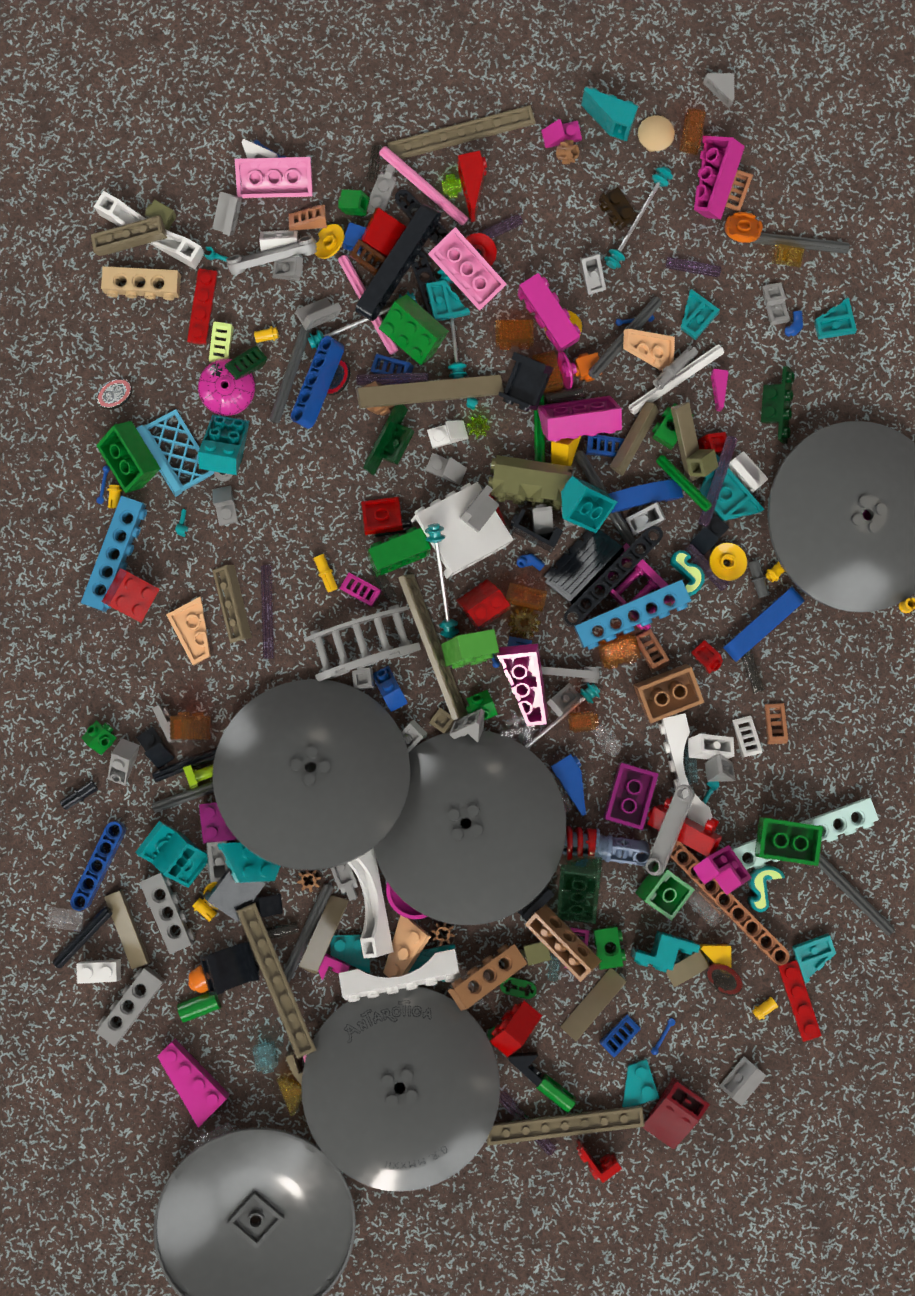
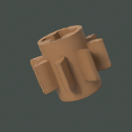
(567, 152)
(314, 879)
(443, 927)

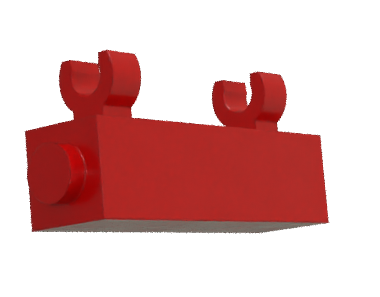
(692, 834)

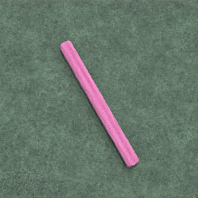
(423, 185)
(360, 289)

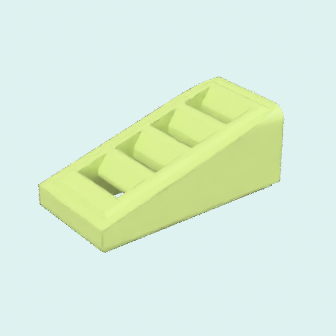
(220, 326)

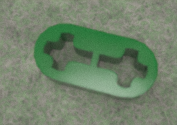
(519, 983)

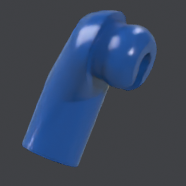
(796, 326)
(530, 560)

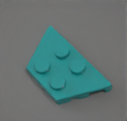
(733, 499)
(247, 865)

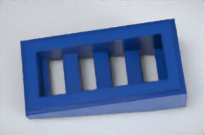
(408, 367)
(589, 446)
(609, 1036)

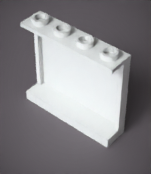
(462, 543)

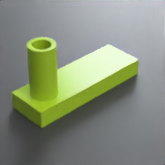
(198, 775)

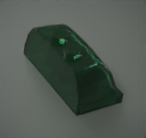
(579, 889)

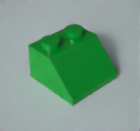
(665, 892)

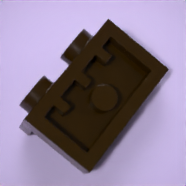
(618, 208)

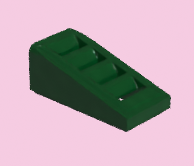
(257, 360)

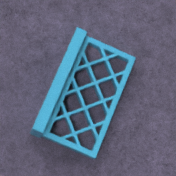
(166, 470)

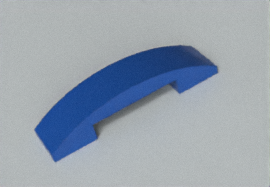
(646, 494)

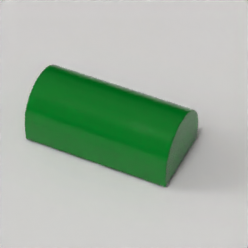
(198, 1006)
(556, 1093)

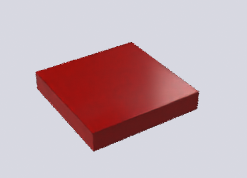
(382, 232)
(382, 515)

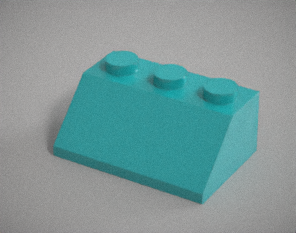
(585, 504)

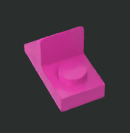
(560, 132)
(337, 965)

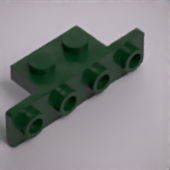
(777, 404)
(391, 441)

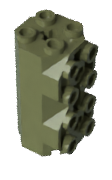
(528, 481)

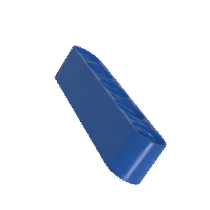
(317, 382)
(763, 624)
(90, 870)

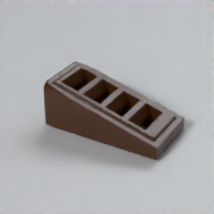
(378, 257)

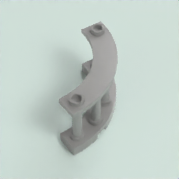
(366, 658)

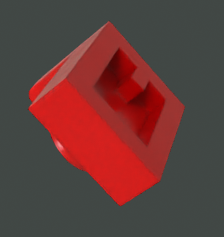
(713, 441)
(707, 657)

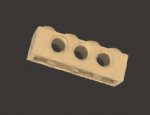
(114, 275)

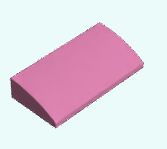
(274, 177)
(467, 268)

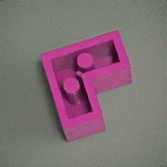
(723, 867)

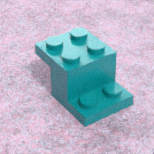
(173, 854)
(664, 951)

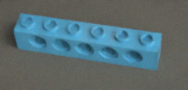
(111, 543)
(676, 591)

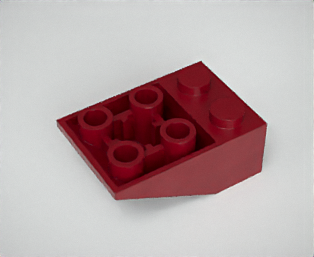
(675, 1113)

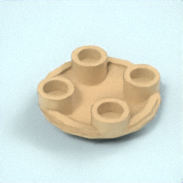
(656, 133)

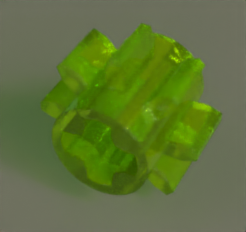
(451, 186)
(477, 432)

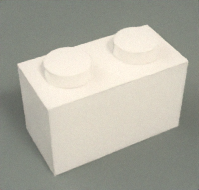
(707, 746)
(99, 971)

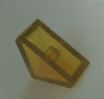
(787, 255)
(291, 1092)

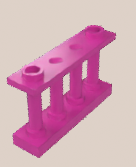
(654, 582)

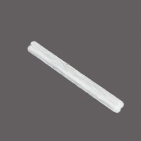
(681, 376)

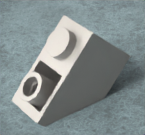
(542, 520)
(122, 761)

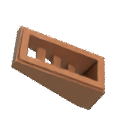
(744, 176)
(317, 218)
(653, 666)
(780, 739)

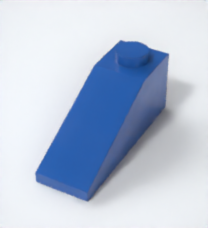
(570, 777)

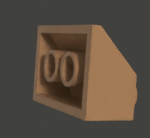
(669, 693)

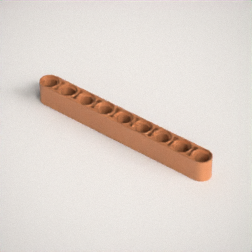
(728, 907)

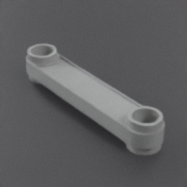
(305, 246)
(589, 674)
(670, 830)

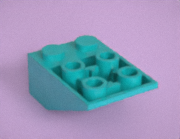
(610, 112)
(223, 445)

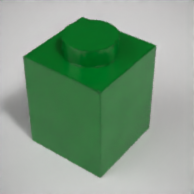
(353, 202)

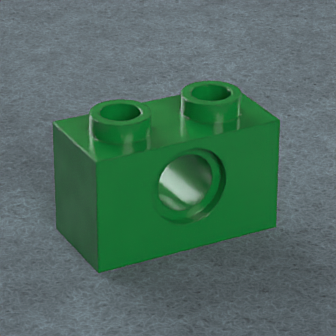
(662, 433)
(601, 937)

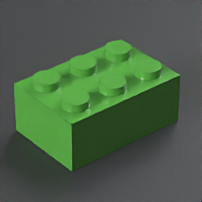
(470, 648)

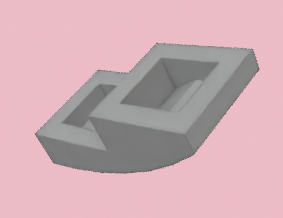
(775, 303)

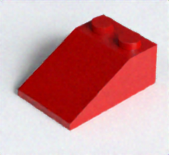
(471, 173)

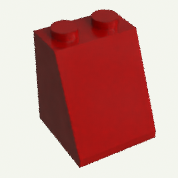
(483, 604)

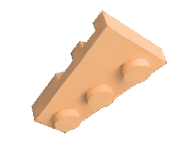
(650, 347)
(191, 630)
(407, 945)

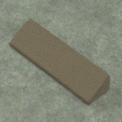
(128, 236)
(685, 434)
(634, 438)
(233, 602)
(127, 929)
(323, 934)
(593, 1004)

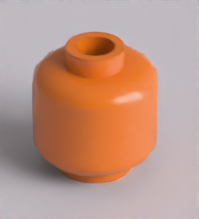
(197, 980)

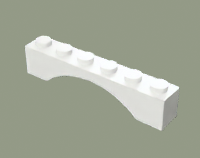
(174, 245)
(676, 733)
(376, 933)
(359, 984)

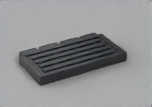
(583, 565)

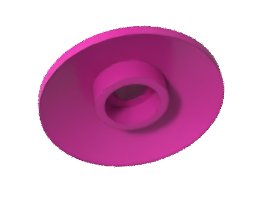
(567, 369)

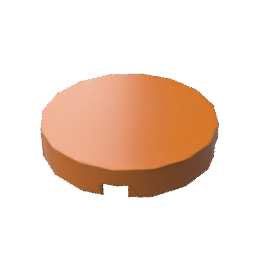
(743, 227)

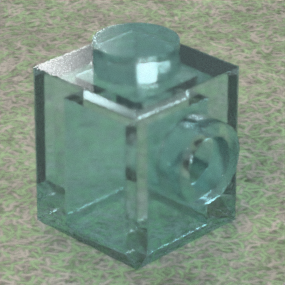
(265, 1057)

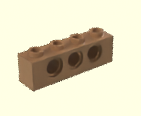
(563, 943)
(513, 962)

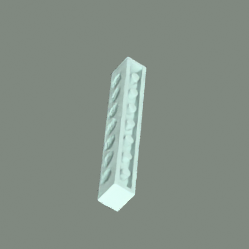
(866, 819)

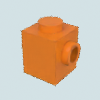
(583, 364)

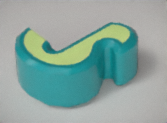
(690, 571)
(758, 886)

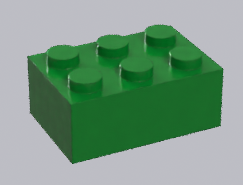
(413, 329)
(128, 456)
(398, 551)
(788, 841)

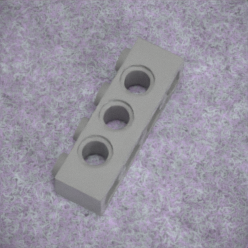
(173, 942)
(114, 1033)

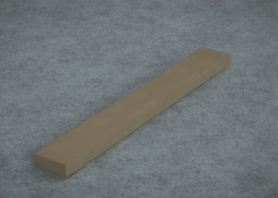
(462, 132)
(429, 391)
(432, 646)
(276, 980)
(566, 1125)

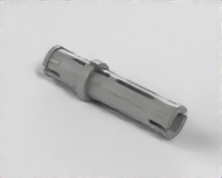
(670, 372)

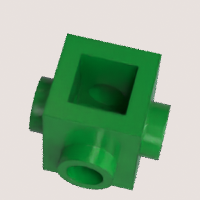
(482, 701)
(99, 737)

